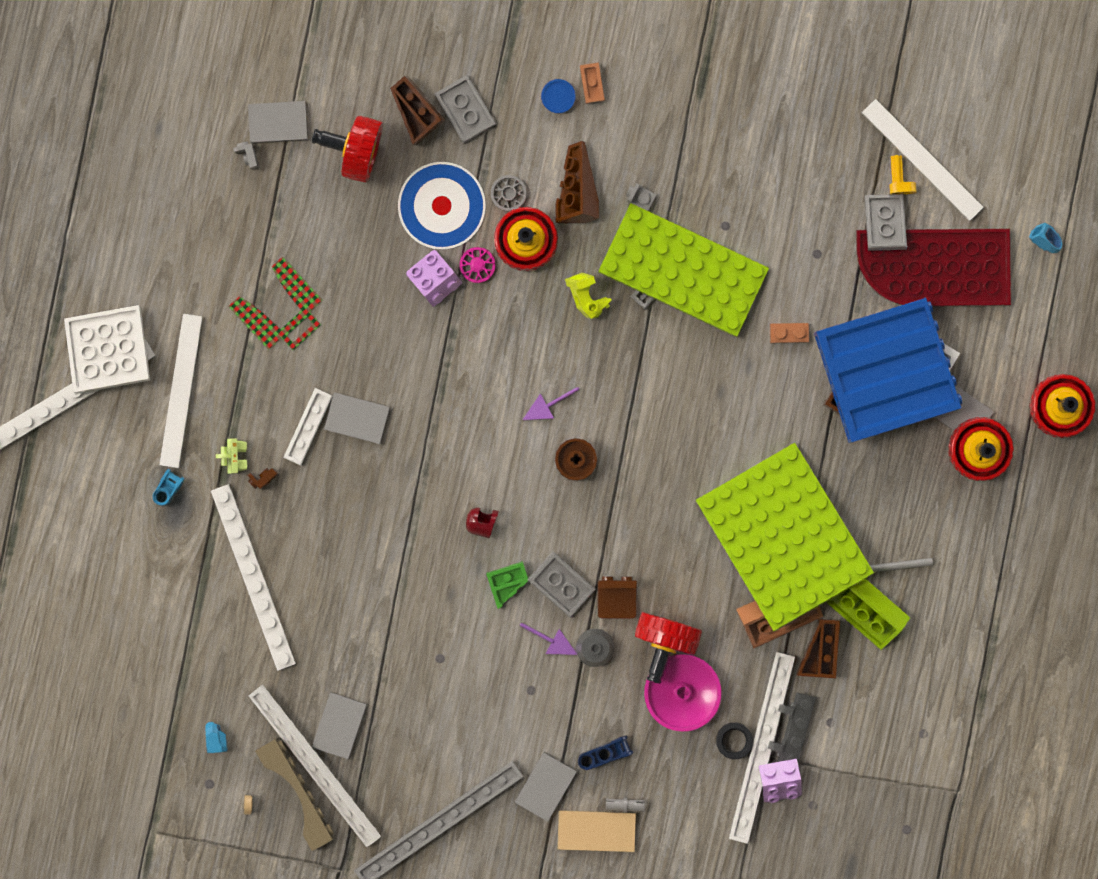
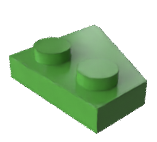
(506, 582)

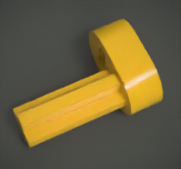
(898, 186)

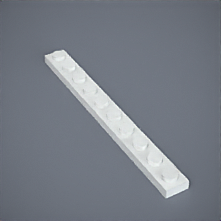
(46, 411)
(253, 577)
(759, 752)
(314, 766)

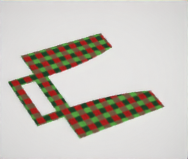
(300, 293)

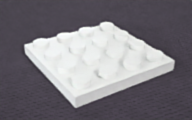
(107, 349)

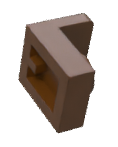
(265, 478)

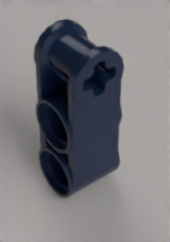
(615, 753)

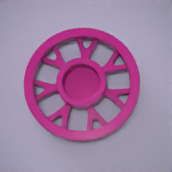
(477, 265)

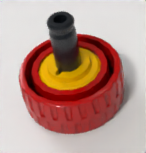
(358, 147)
(525, 239)
(1062, 406)
(980, 449)
(666, 637)

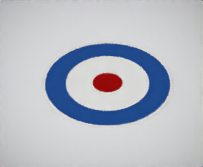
(441, 205)

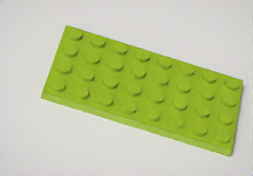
(683, 270)

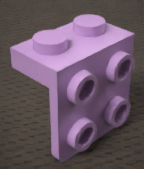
(434, 278)
(780, 780)

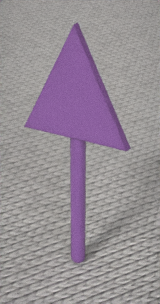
(541, 410)
(558, 645)

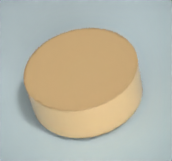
(247, 804)

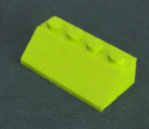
(870, 613)

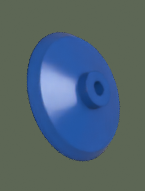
(558, 96)

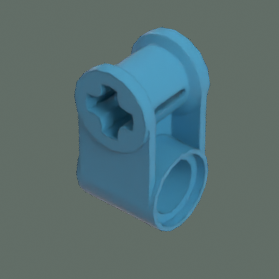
(168, 487)

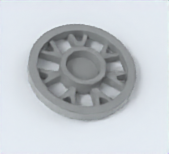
(508, 192)

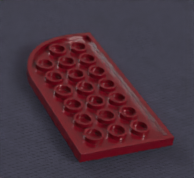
(941, 266)

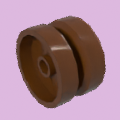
(578, 448)

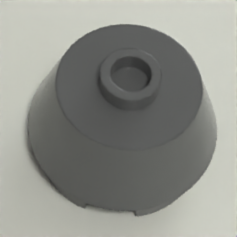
(595, 647)

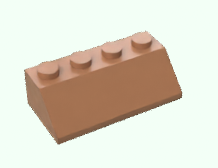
(758, 628)

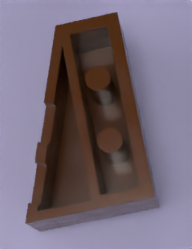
(416, 110)
(822, 651)

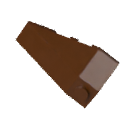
(578, 194)

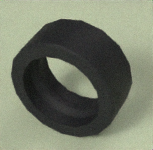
(734, 755)

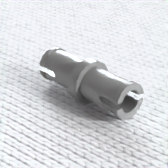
(624, 805)

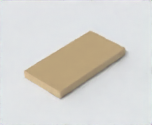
(596, 831)

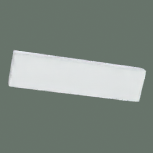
(308, 426)

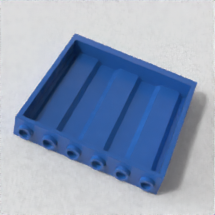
(888, 370)

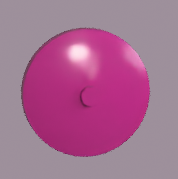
(686, 695)

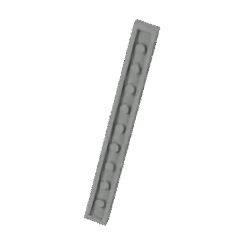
(439, 822)

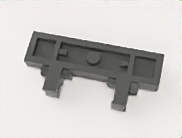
(799, 718)

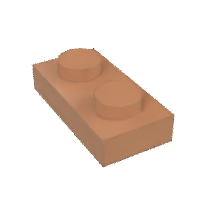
(592, 83)
(789, 333)

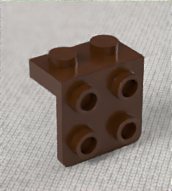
(617, 598)

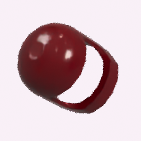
(480, 523)

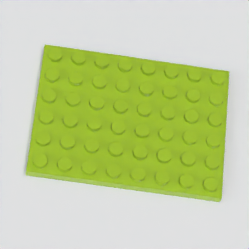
(784, 537)

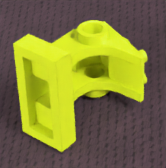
(580, 288)

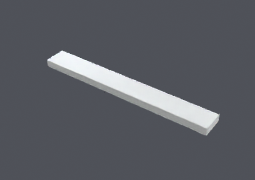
(922, 160)
(181, 390)

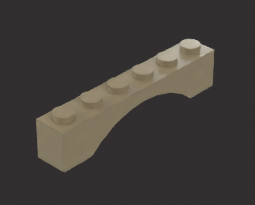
(315, 829)

